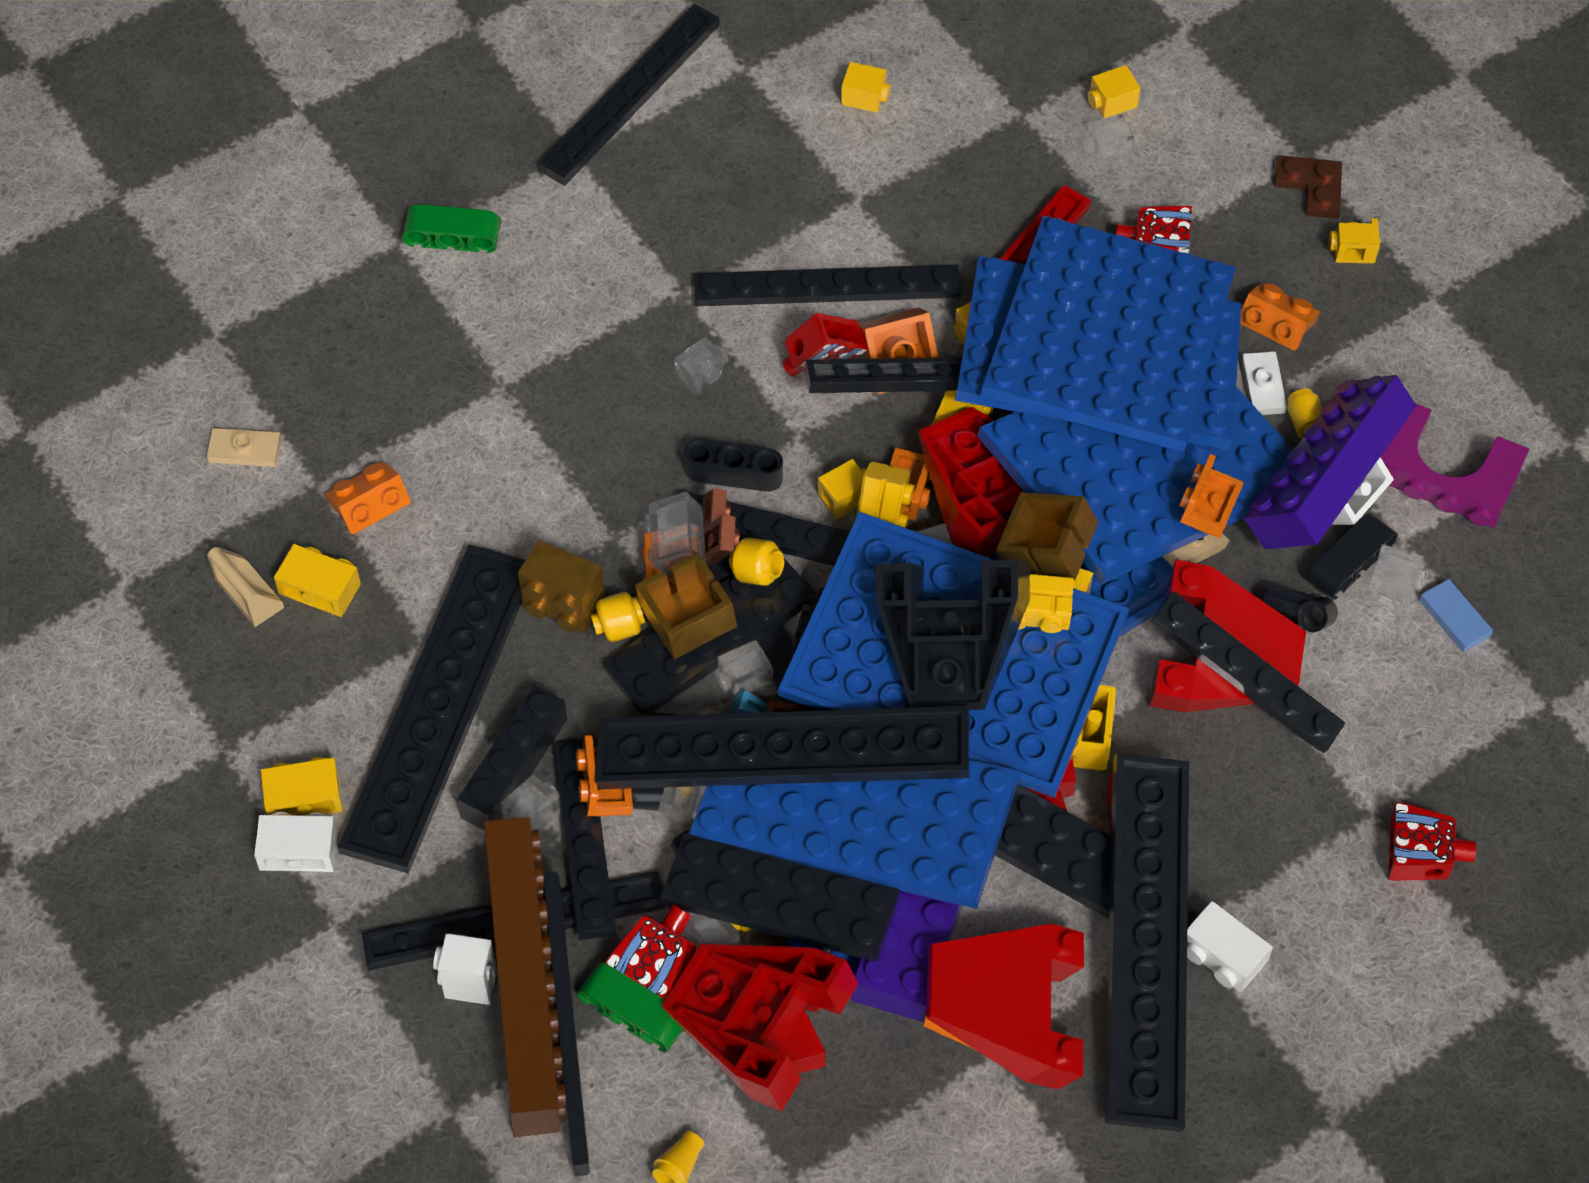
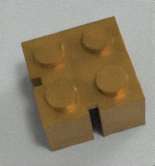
(1049, 533)
(561, 587)
(690, 614)

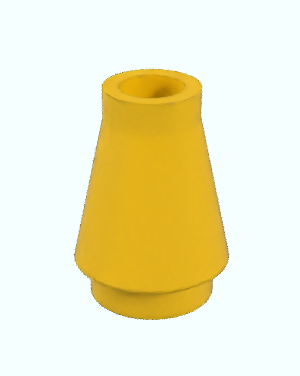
(679, 1160)

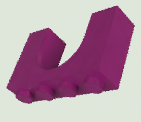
(1475, 496)

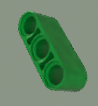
(451, 227)
(631, 1004)

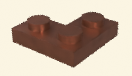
(1318, 177)
(719, 527)

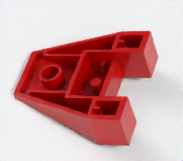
(968, 481)
(1244, 617)
(998, 999)
(745, 1003)

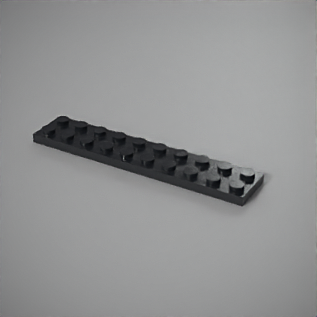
(435, 712)
(784, 747)
(1148, 943)

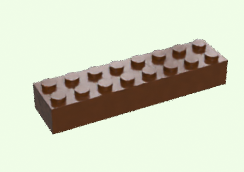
(525, 977)

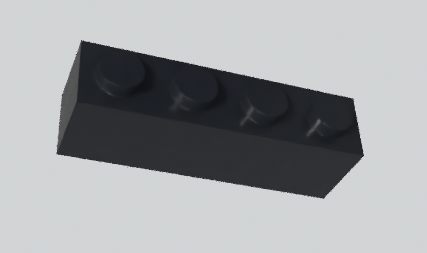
(513, 756)

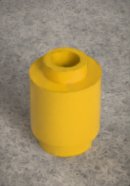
(1303, 409)

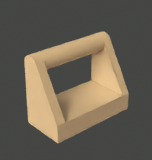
(244, 585)

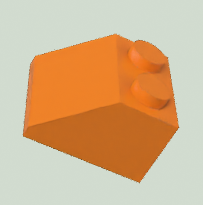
(900, 336)

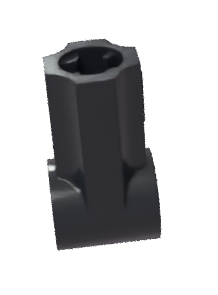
(1298, 606)

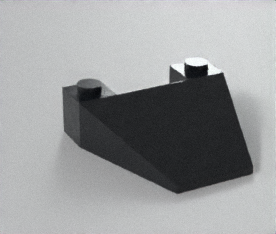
(951, 647)

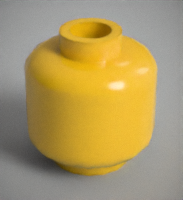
(756, 561)
(618, 617)

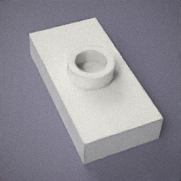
(1264, 382)

